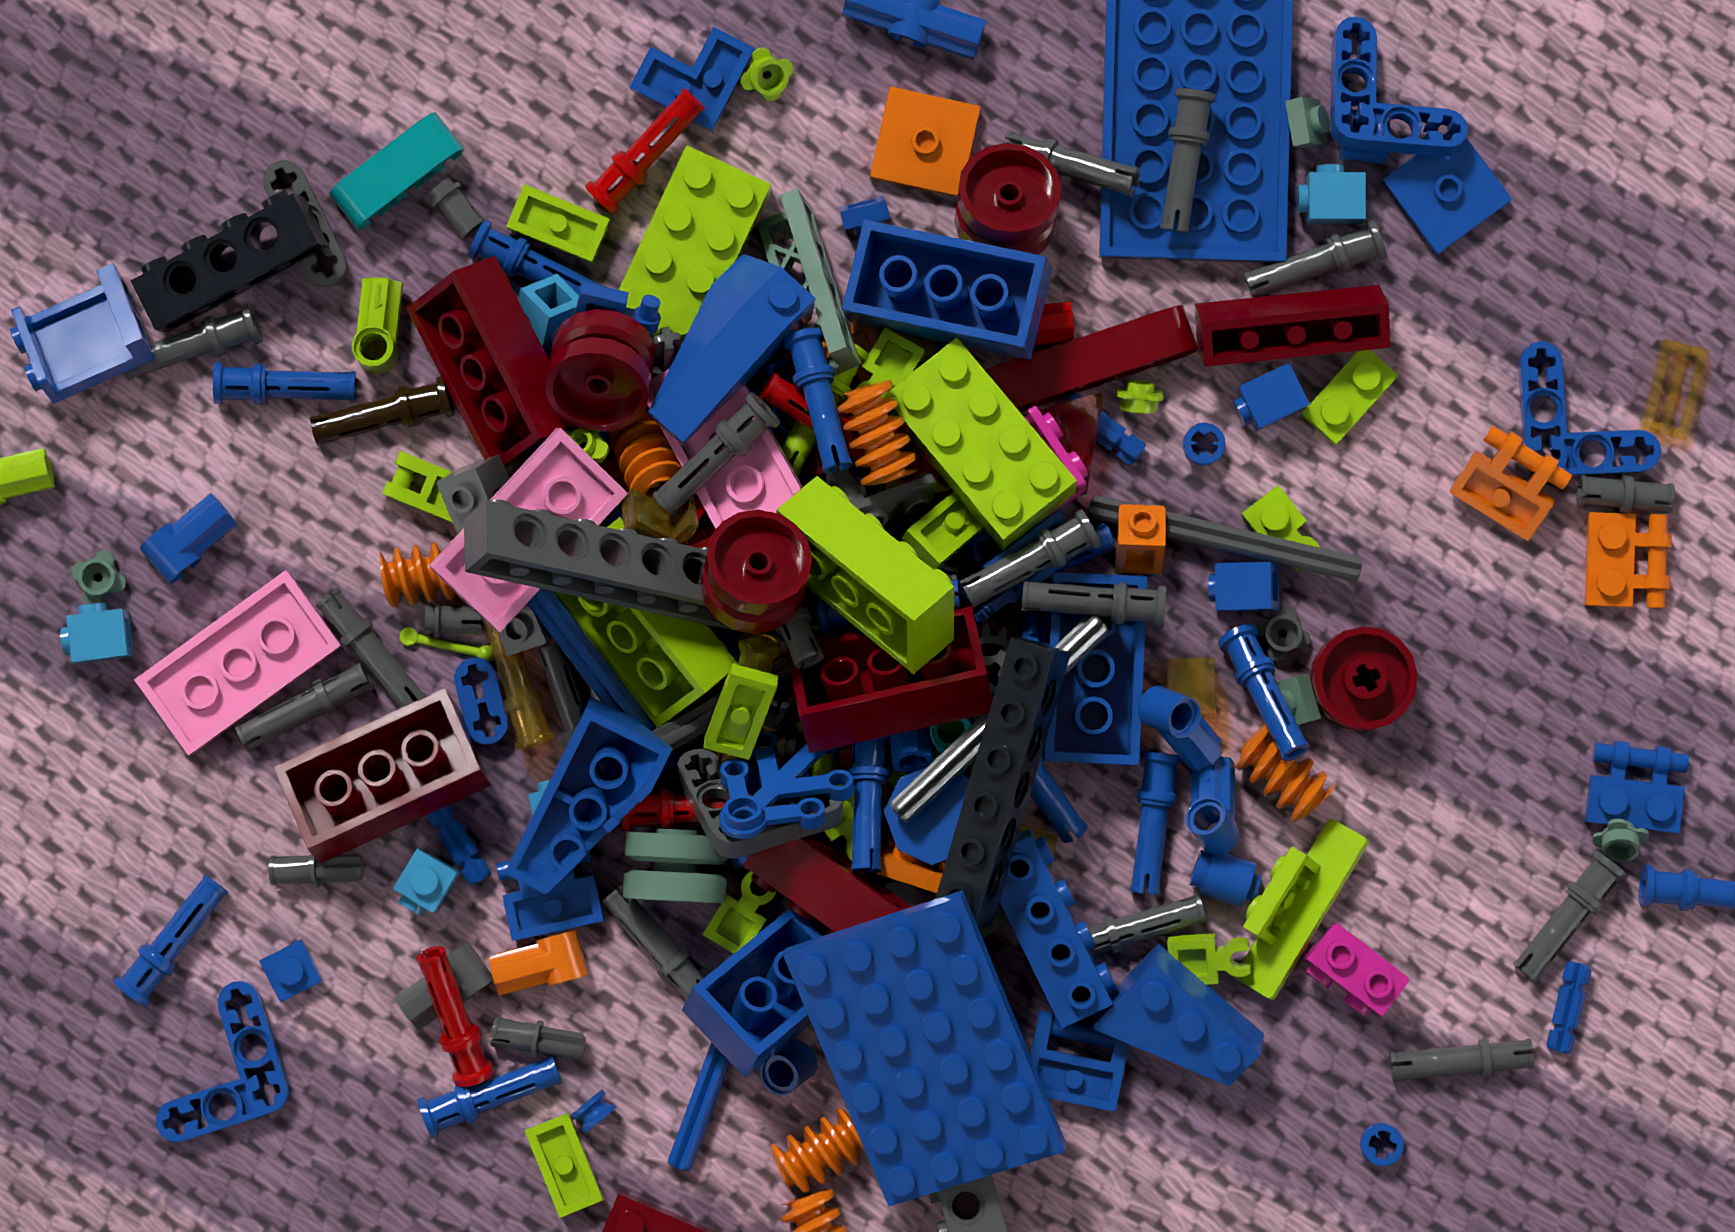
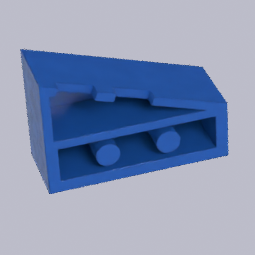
(1180, 1020)

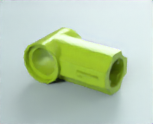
(378, 321)
(25, 474)

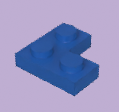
(709, 80)

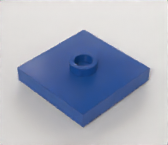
(1446, 194)

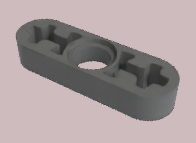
(301, 188)

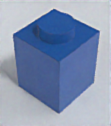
(1270, 398)
(1245, 587)

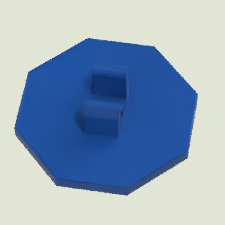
(932, 830)

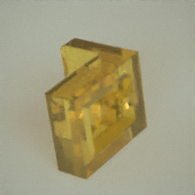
(652, 520)

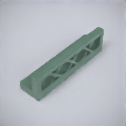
(810, 252)

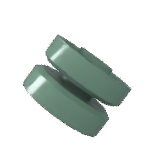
(675, 867)

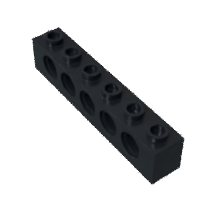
(1003, 775)

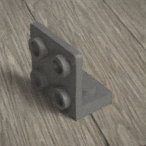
(894, 508)

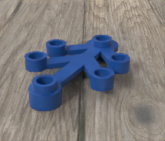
(749, 815)

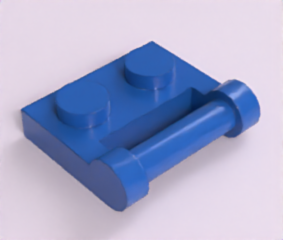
(1073, 1076)

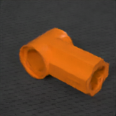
(548, 961)

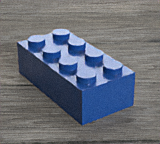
(947, 289)
(1101, 694)

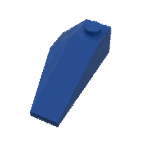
(729, 342)
(596, 783)

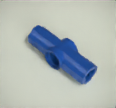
(921, 21)

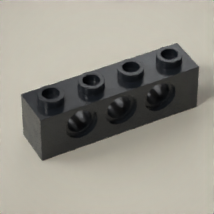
(296, 240)

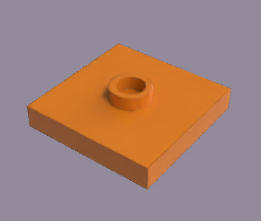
(924, 141)

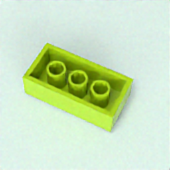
(694, 236)
(981, 444)
(873, 576)
(655, 656)

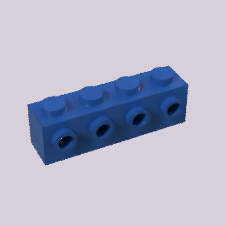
(1051, 936)

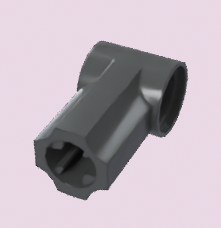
(470, 976)

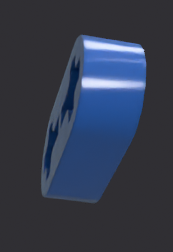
(470, 703)

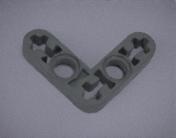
(727, 846)

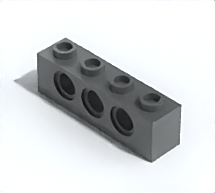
(464, 493)

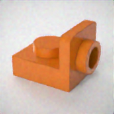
(1140, 539)

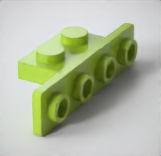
(1296, 904)

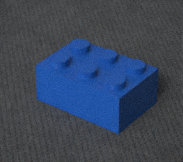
(751, 999)

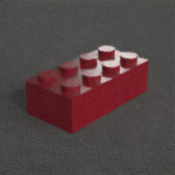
(489, 360)
(868, 694)
(382, 776)

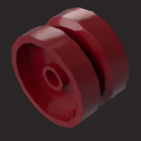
(1008, 198)
(600, 370)
(755, 571)
(1390, 674)

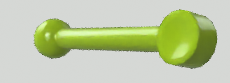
(410, 637)

